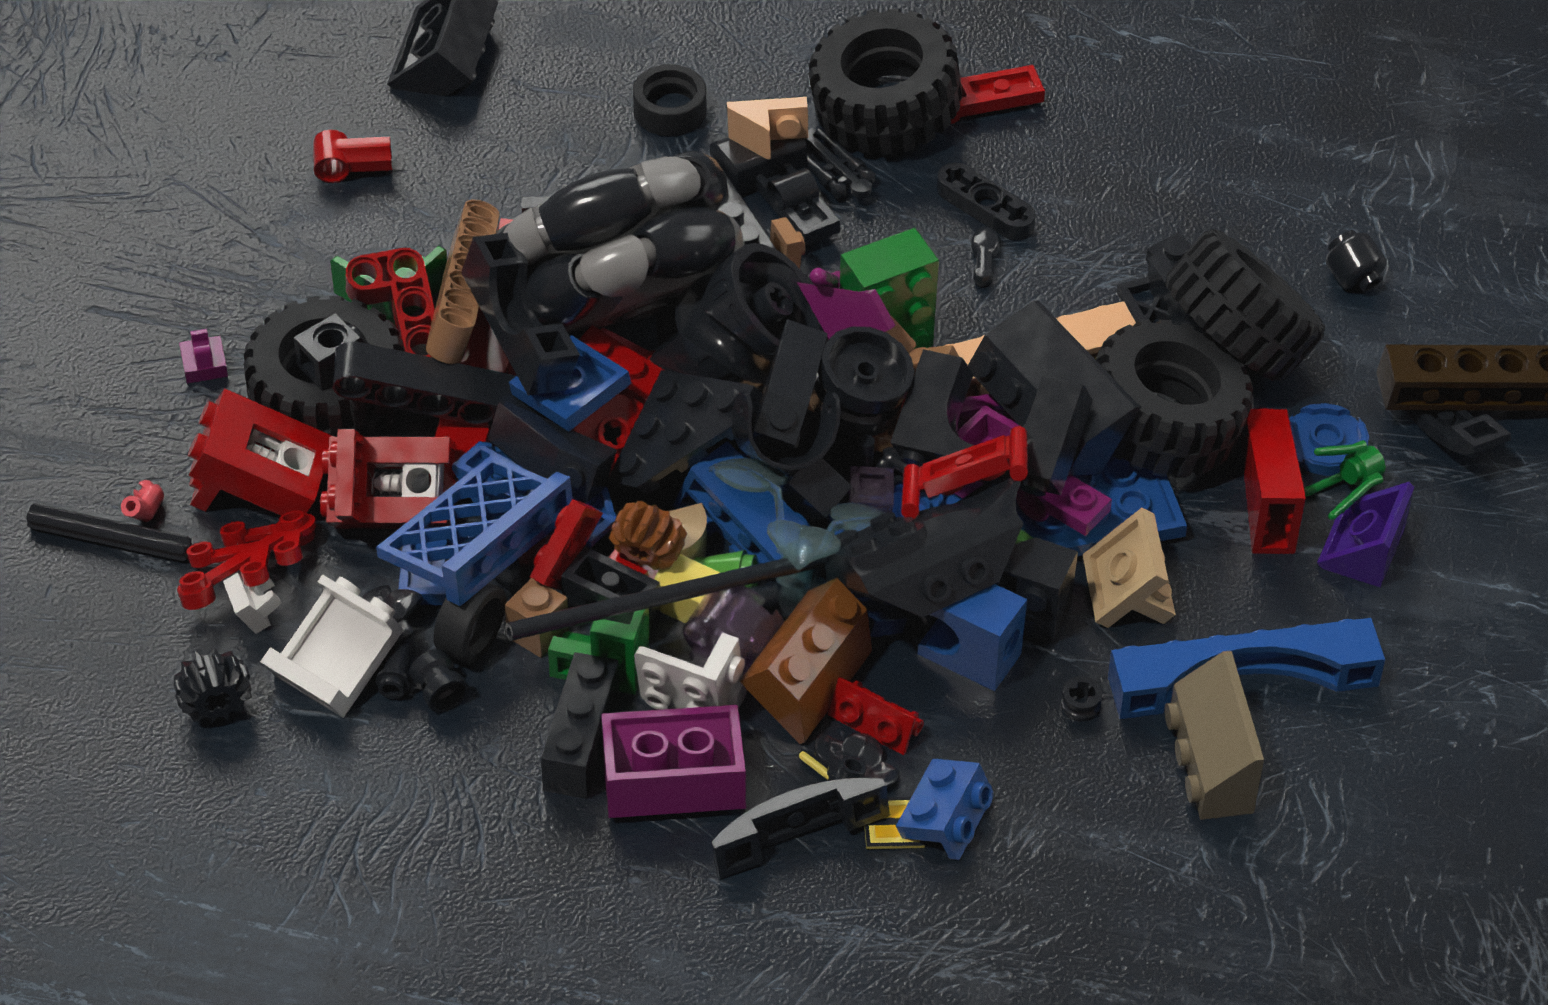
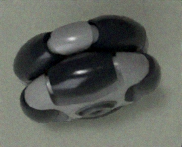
(624, 241)

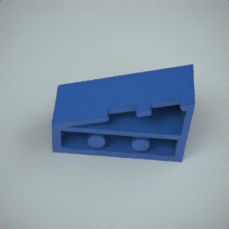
(733, 513)

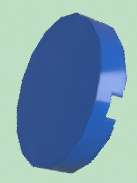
(1322, 427)

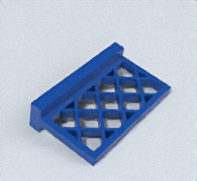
(498, 540)

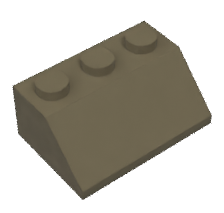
(1216, 739)

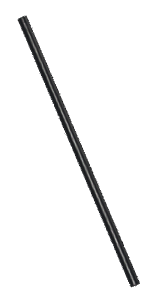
(654, 597)

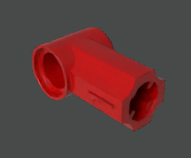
(338, 155)

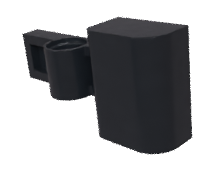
(782, 183)

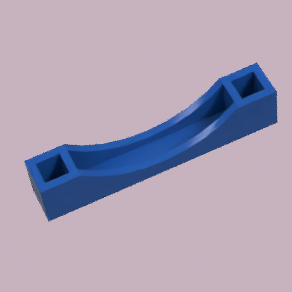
(1331, 654)

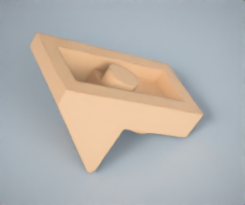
(759, 121)

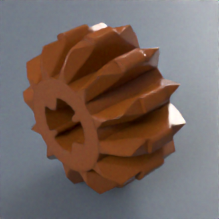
(648, 535)

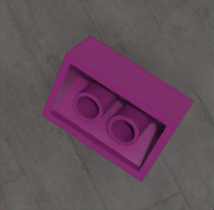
(673, 761)

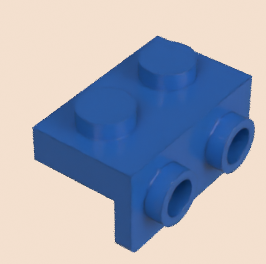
(947, 805)

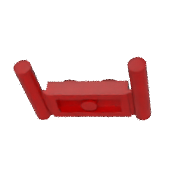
(965, 466)

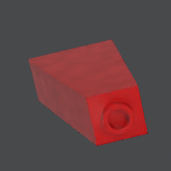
(1272, 482)

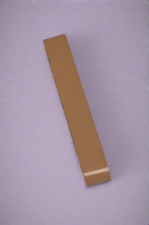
(456, 305)

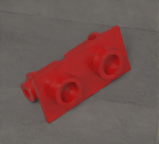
(873, 715)

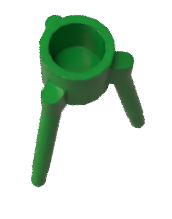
(1361, 467)

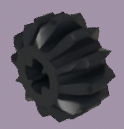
(212, 686)

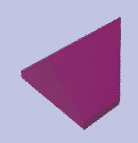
(844, 308)

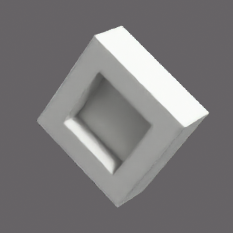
(250, 602)

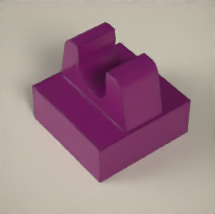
(203, 357)

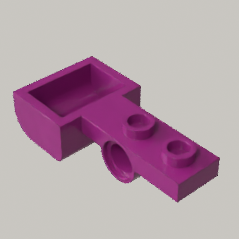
(1077, 506)

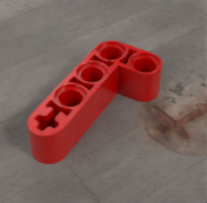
(397, 290)

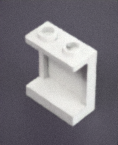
(336, 646)

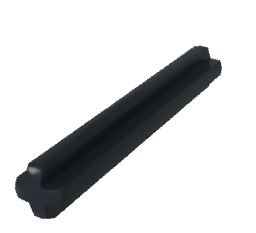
(108, 532)

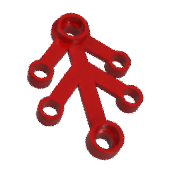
(251, 558)

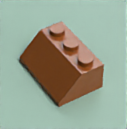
(802, 662)

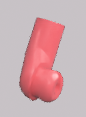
(144, 502)

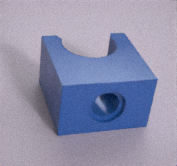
(978, 635)

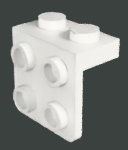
(679, 684)

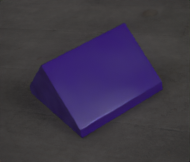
(1368, 535)

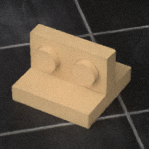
(1129, 572)

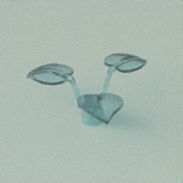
(793, 541)

